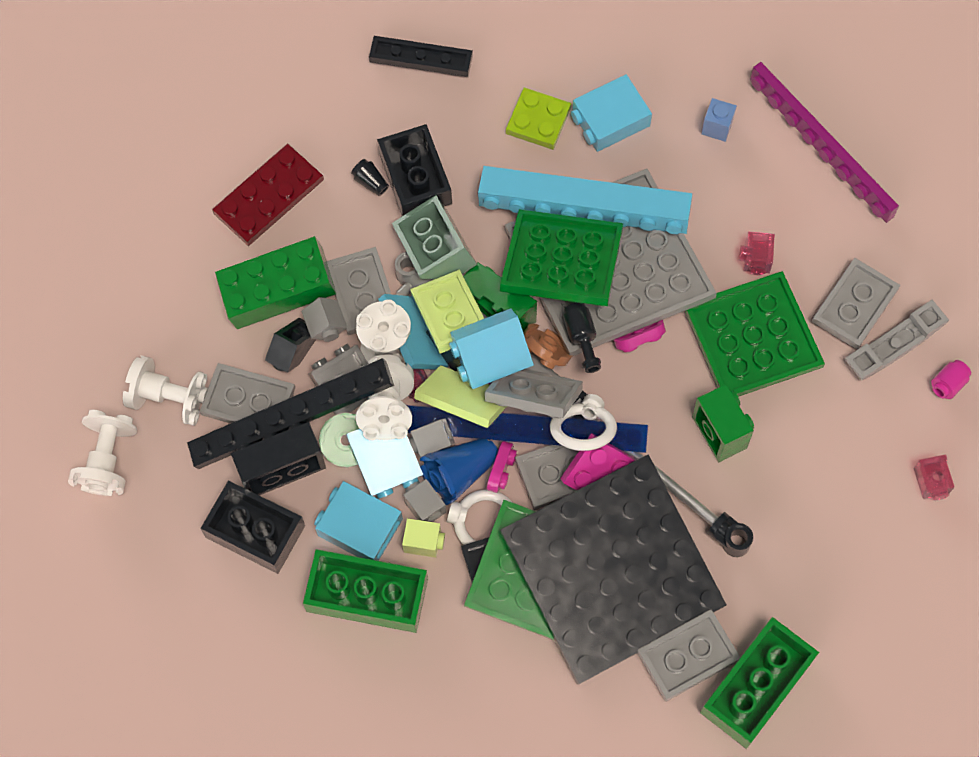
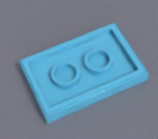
(419, 349)

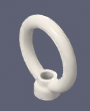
(590, 408)
(459, 511)

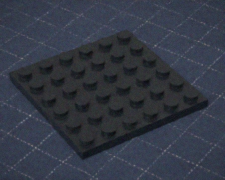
(612, 568)

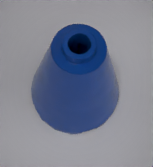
(458, 467)

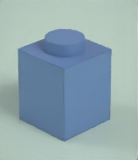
(718, 119)

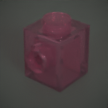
(757, 253)

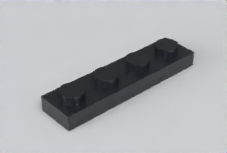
(421, 56)

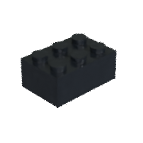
(414, 168)
(279, 459)
(253, 527)

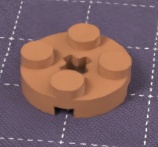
(546, 346)

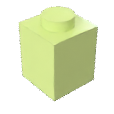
(423, 538)

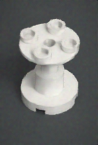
(383, 329)
(157, 387)
(384, 413)
(99, 474)

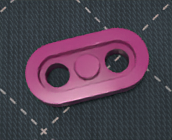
(647, 334)
(498, 475)

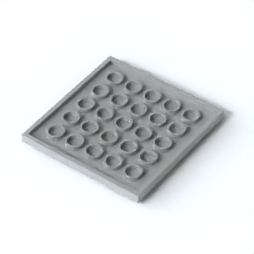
(651, 281)

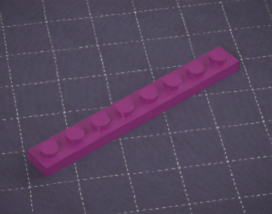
(828, 147)

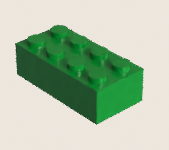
(275, 282)
(365, 591)
(759, 682)

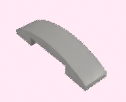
(898, 341)

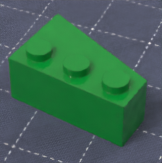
(486, 291)

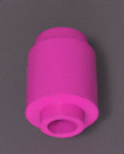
(951, 379)

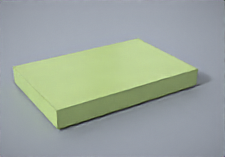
(446, 306)
(448, 392)

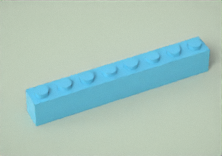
(585, 198)

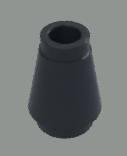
(369, 176)

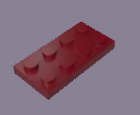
(268, 194)

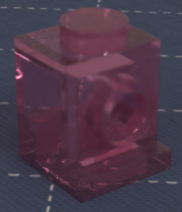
(928, 485)

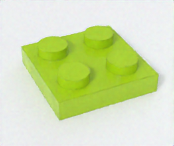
(538, 118)

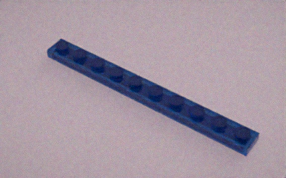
(531, 428)

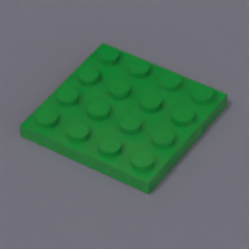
(562, 257)
(755, 335)
(498, 585)

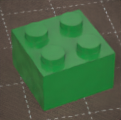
(723, 422)

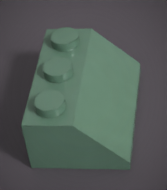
(433, 241)

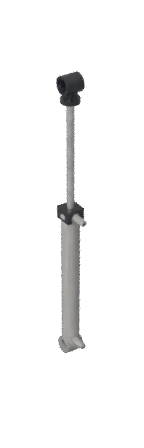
(722, 527)

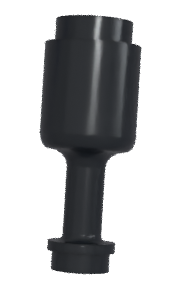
(582, 332)

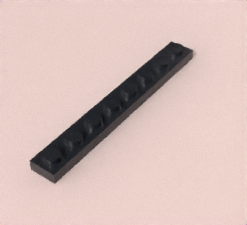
(297, 409)

